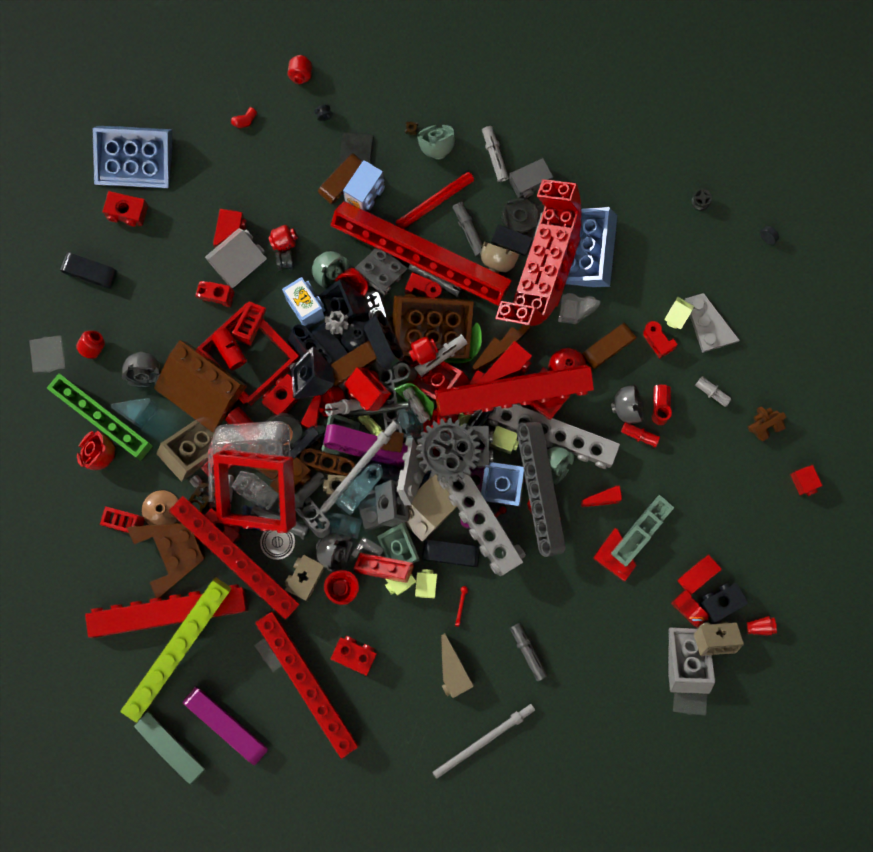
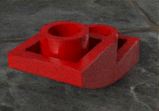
(699, 574)

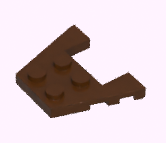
(177, 548)

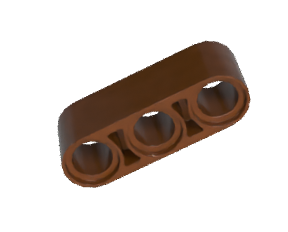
(333, 187)
(609, 345)
(359, 357)
(319, 459)

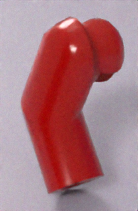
(244, 120)

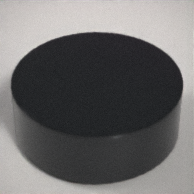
(769, 235)

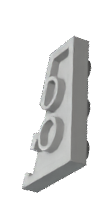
(709, 325)
(412, 475)

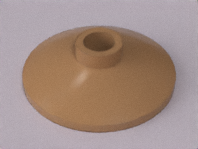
(150, 505)

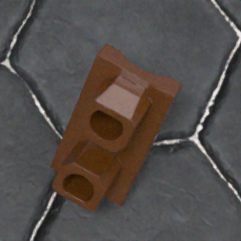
(766, 419)

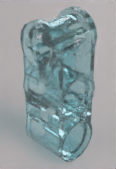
(359, 489)

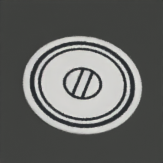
(276, 544)

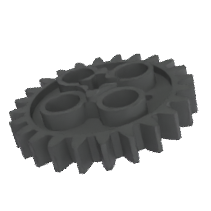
(438, 466)

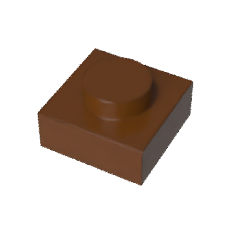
(395, 443)

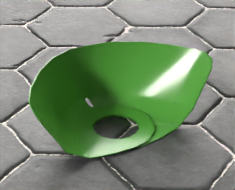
(475, 344)
(427, 403)

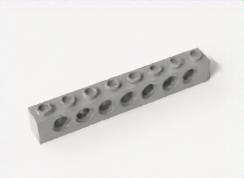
(571, 433)
(480, 507)

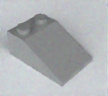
(687, 669)

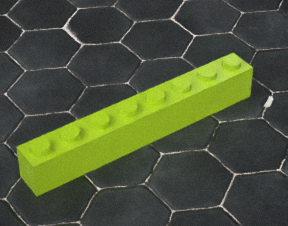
(175, 649)

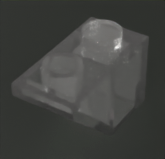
(575, 309)
(254, 490)

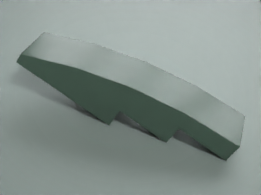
(642, 530)
(169, 748)

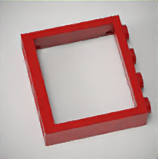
(293, 357)
(286, 490)

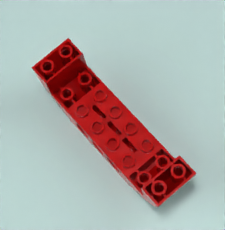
(548, 257)

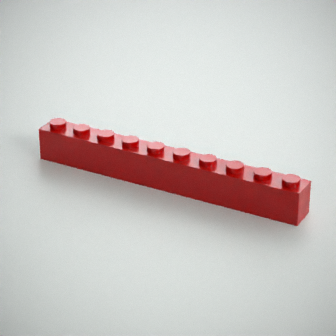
(421, 253)

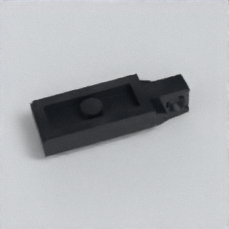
(312, 435)

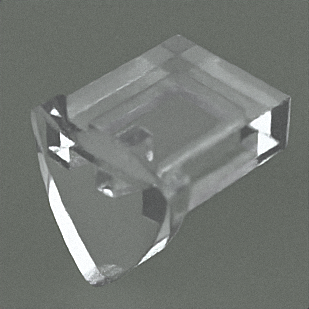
(369, 546)

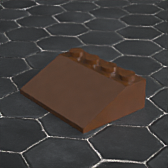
(433, 319)
(198, 385)

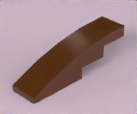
(497, 348)

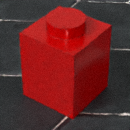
(806, 480)

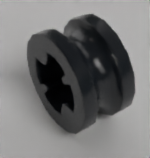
(323, 112)

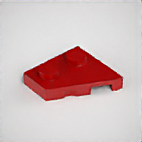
(607, 560)

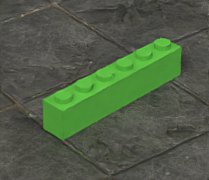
(99, 417)

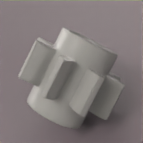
(336, 322)

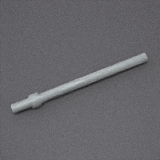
(383, 438)
(516, 718)

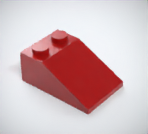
(510, 364)
(439, 378)

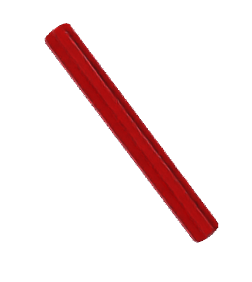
(435, 200)

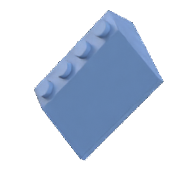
(132, 156)
(595, 249)

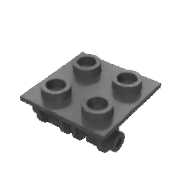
(381, 269)

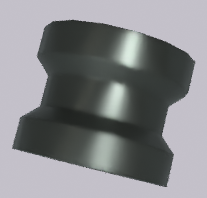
(703, 195)
(284, 260)

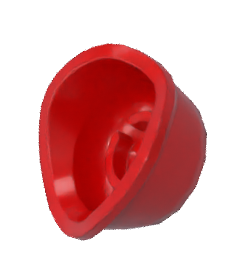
(354, 279)
(332, 395)
(341, 587)

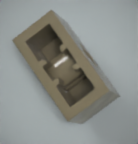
(314, 572)
(718, 638)

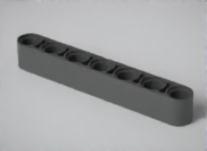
(540, 489)

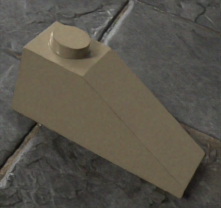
(454, 675)

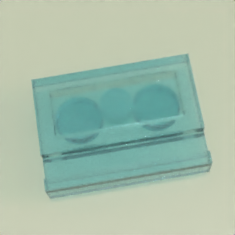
(410, 423)

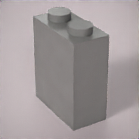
(236, 257)

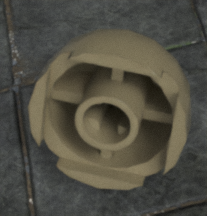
(498, 258)

